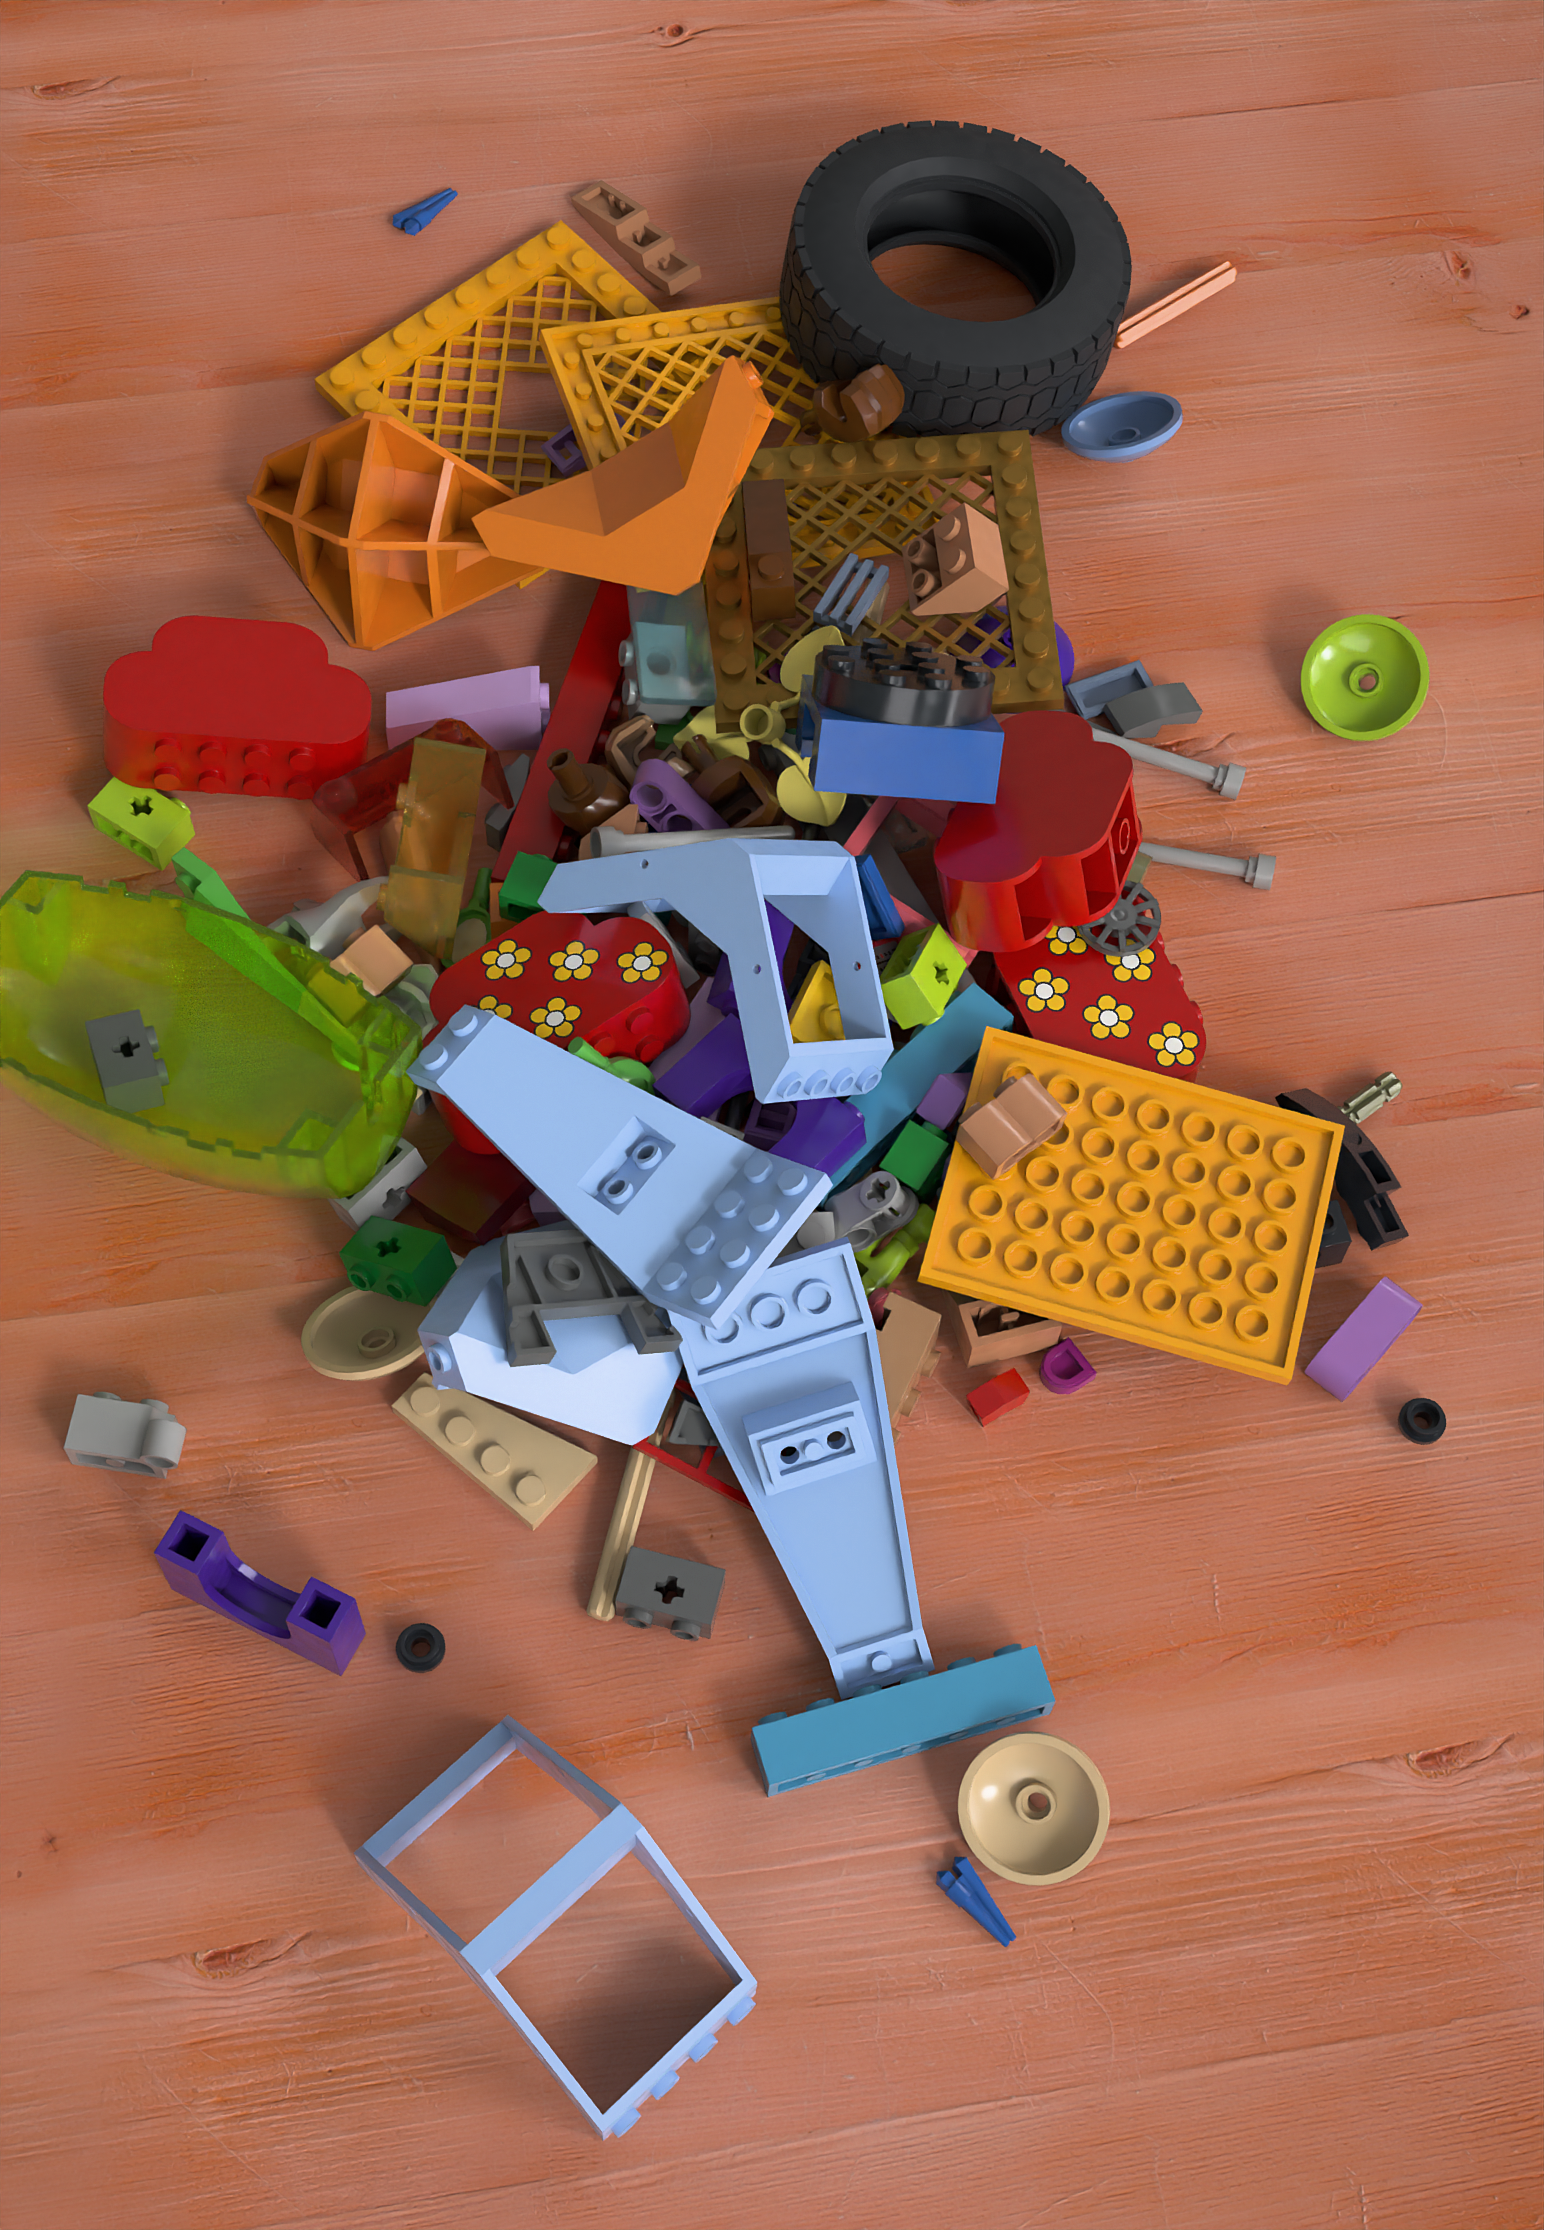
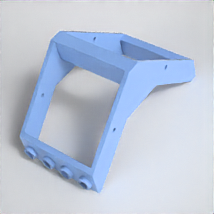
(723, 894)
(548, 1900)

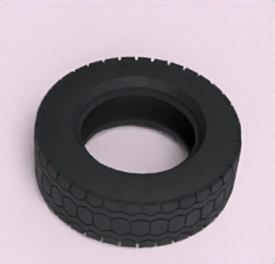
(973, 196)

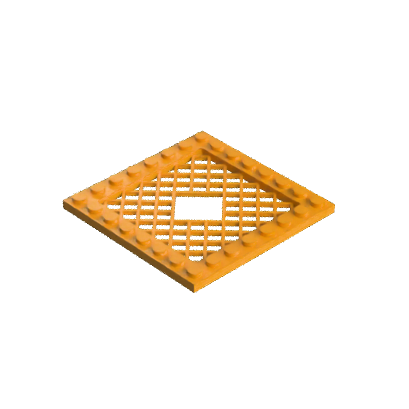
(577, 348)
(355, 381)

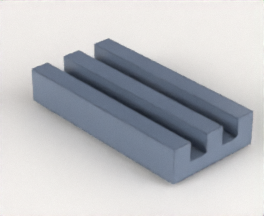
(863, 571)

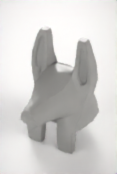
(330, 923)

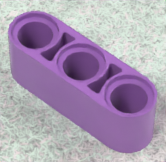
(671, 799)
(1363, 1339)

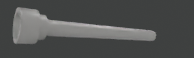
(1224, 778)
(609, 842)
(1255, 870)

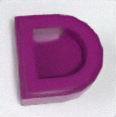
(1065, 1368)

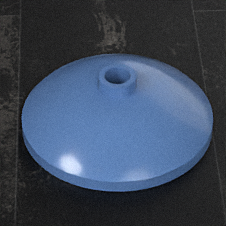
(1122, 426)

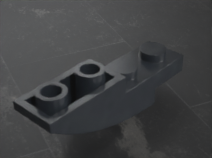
(1360, 1173)

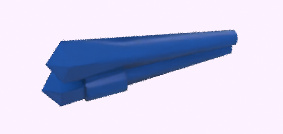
(421, 214)
(975, 1899)

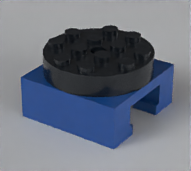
(900, 723)

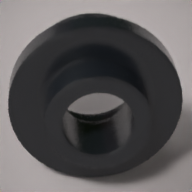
(1427, 1410)
(416, 1634)

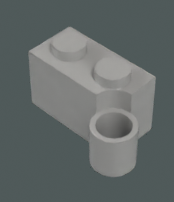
(124, 1435)

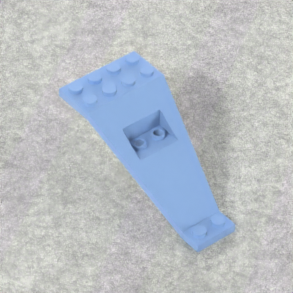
(789, 1373)

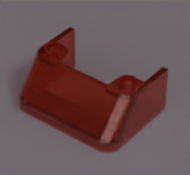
(371, 791)

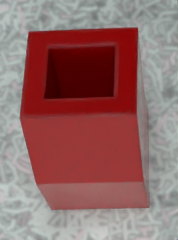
(997, 1396)

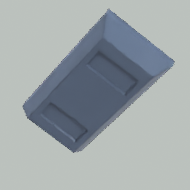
(1095, 691)

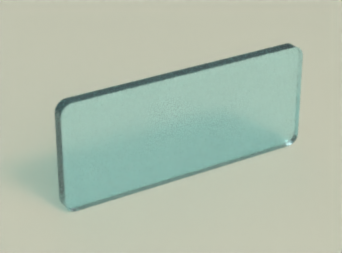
(672, 647)

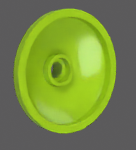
(1359, 649)

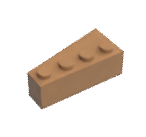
(906, 1354)

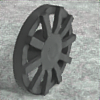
(1122, 922)

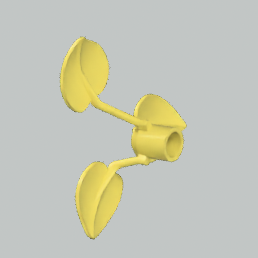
(768, 727)

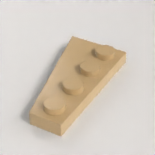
(500, 1452)

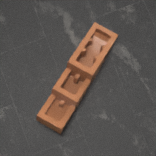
(639, 242)

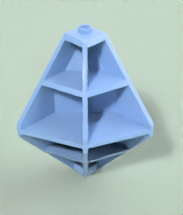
(590, 1382)

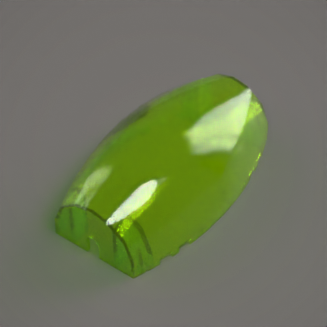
(270, 1054)

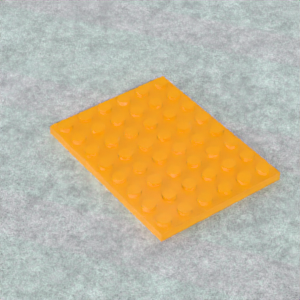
(1145, 1214)

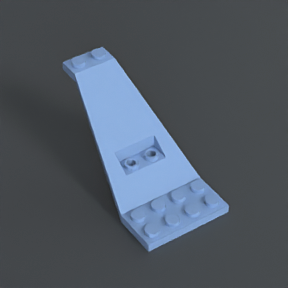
(649, 1185)

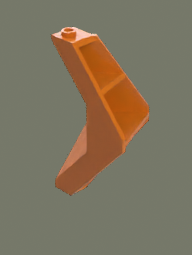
(651, 507)
(382, 527)

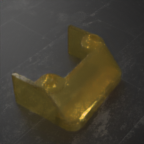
(433, 844)

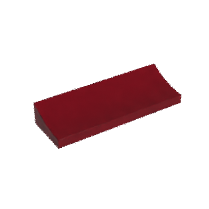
(470, 1192)

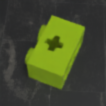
(142, 821)
(921, 976)

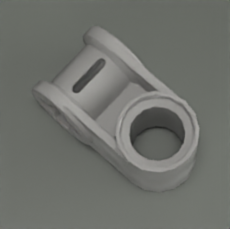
(865, 1210)

